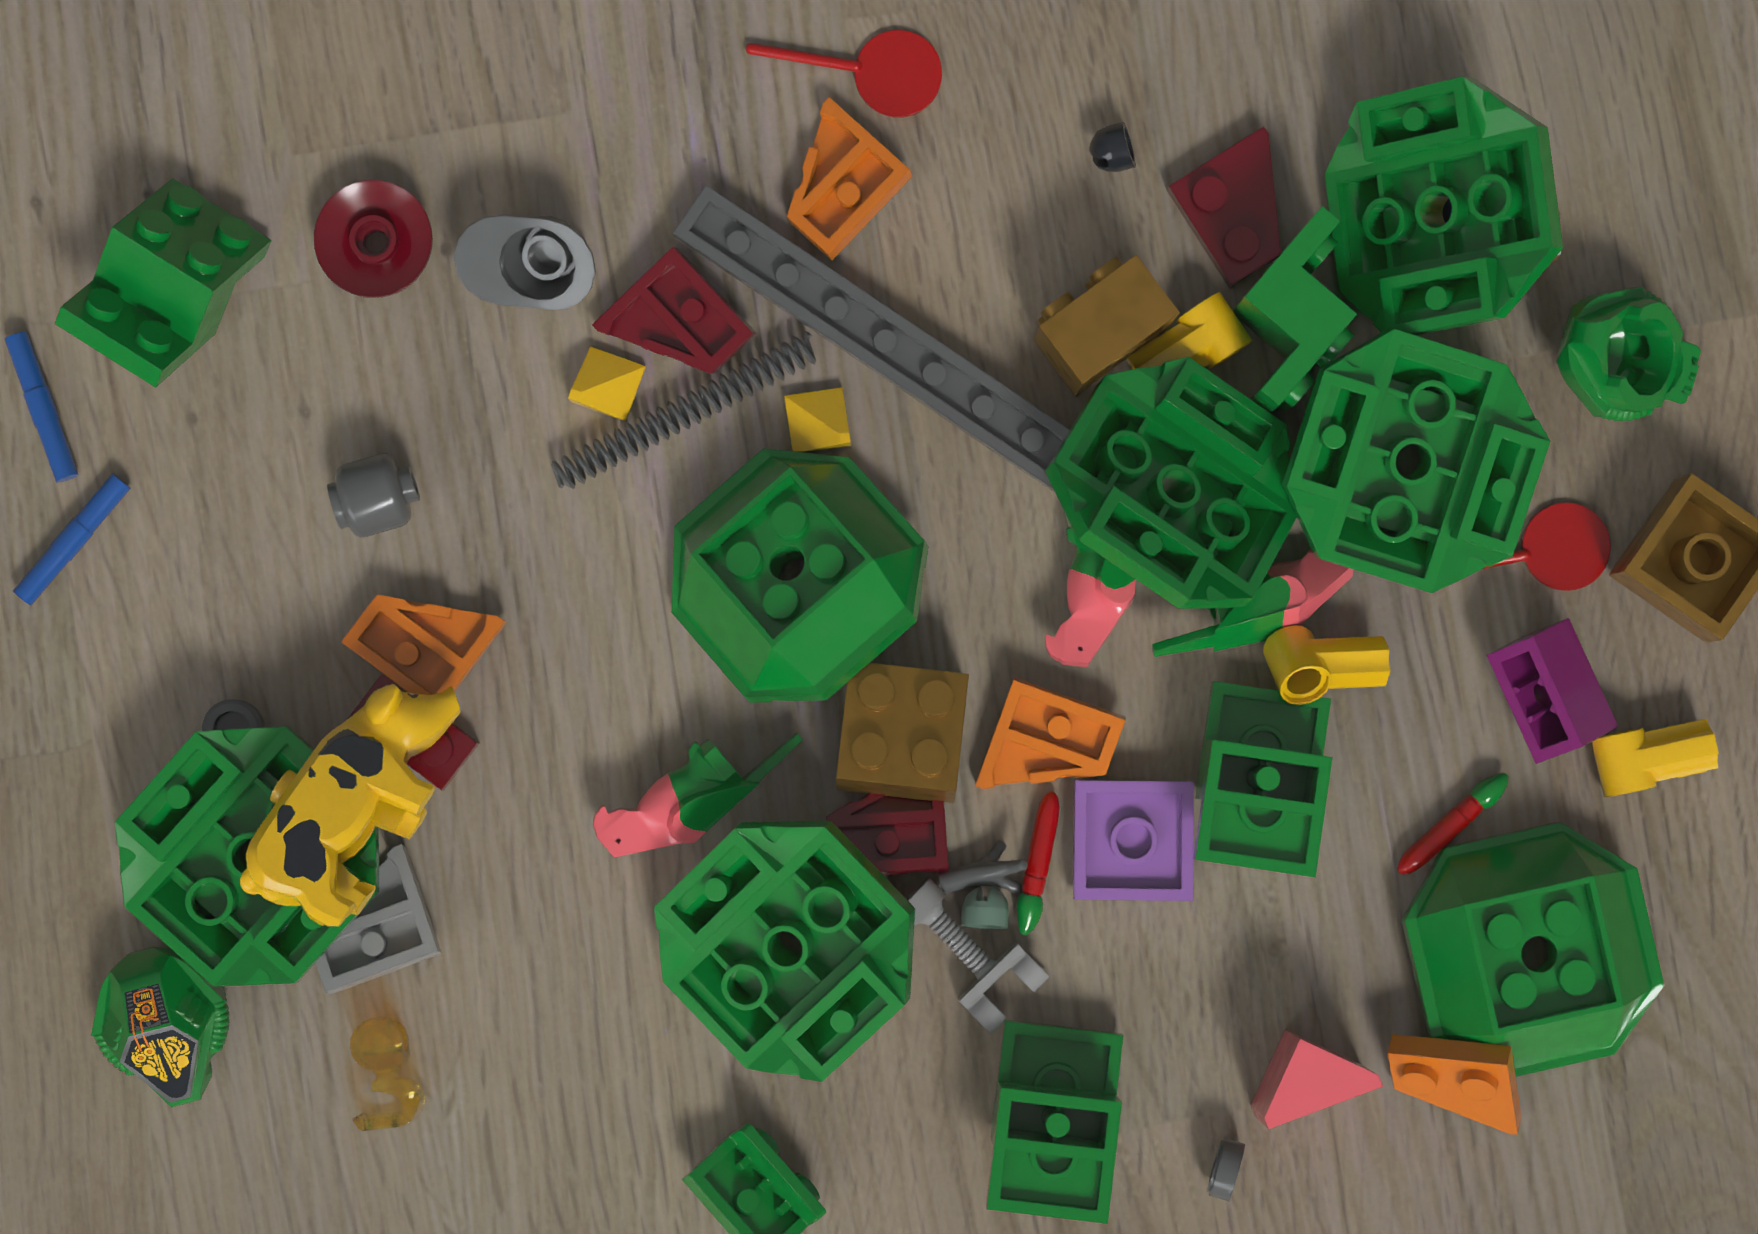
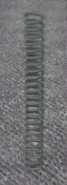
(684, 409)

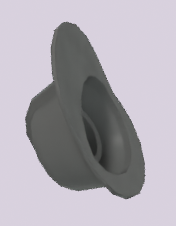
(525, 262)

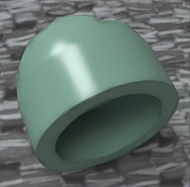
(985, 914)

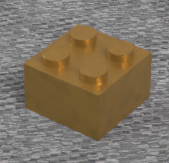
(1104, 324)
(1694, 559)
(902, 732)

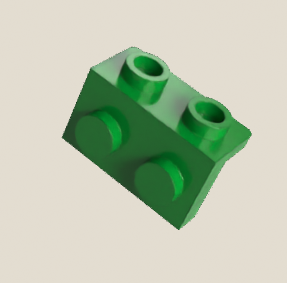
(753, 1187)

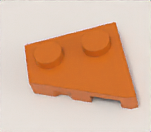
(843, 182)
(422, 643)
(1048, 738)
(1459, 1077)

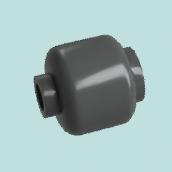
(373, 495)

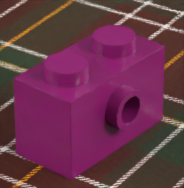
(1552, 691)

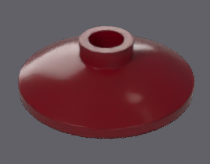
(355, 215)

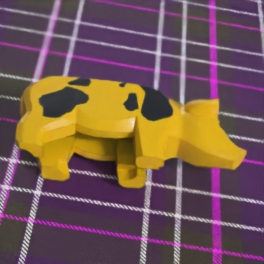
(337, 799)

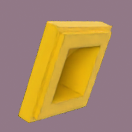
(607, 384)
(817, 420)

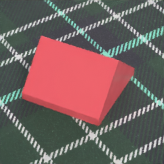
(1306, 1080)

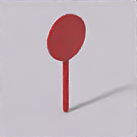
(893, 73)
(1564, 547)

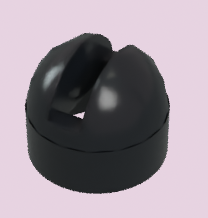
(1113, 149)

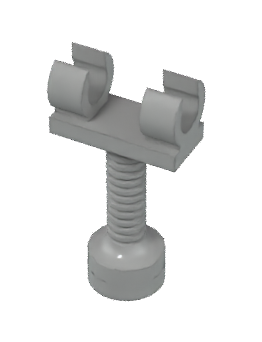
(929, 911)

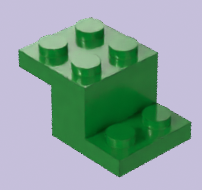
(163, 282)
(1297, 314)
(1262, 780)
(1055, 1122)

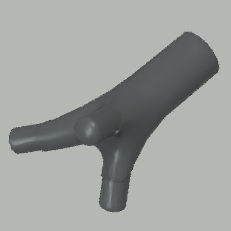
(984, 872)

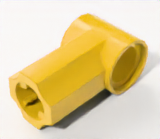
(1204, 333)
(1310, 666)
(1639, 759)

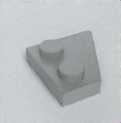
(386, 934)

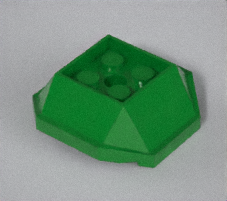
(1390, 193)
(1203, 446)
(1472, 475)
(832, 619)
(186, 866)
(1495, 896)
(754, 994)

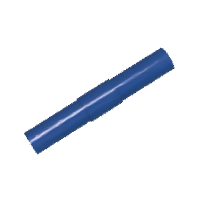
(41, 406)
(71, 539)

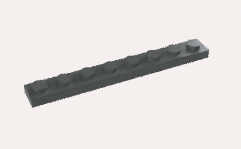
(872, 333)

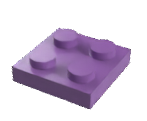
(1133, 840)

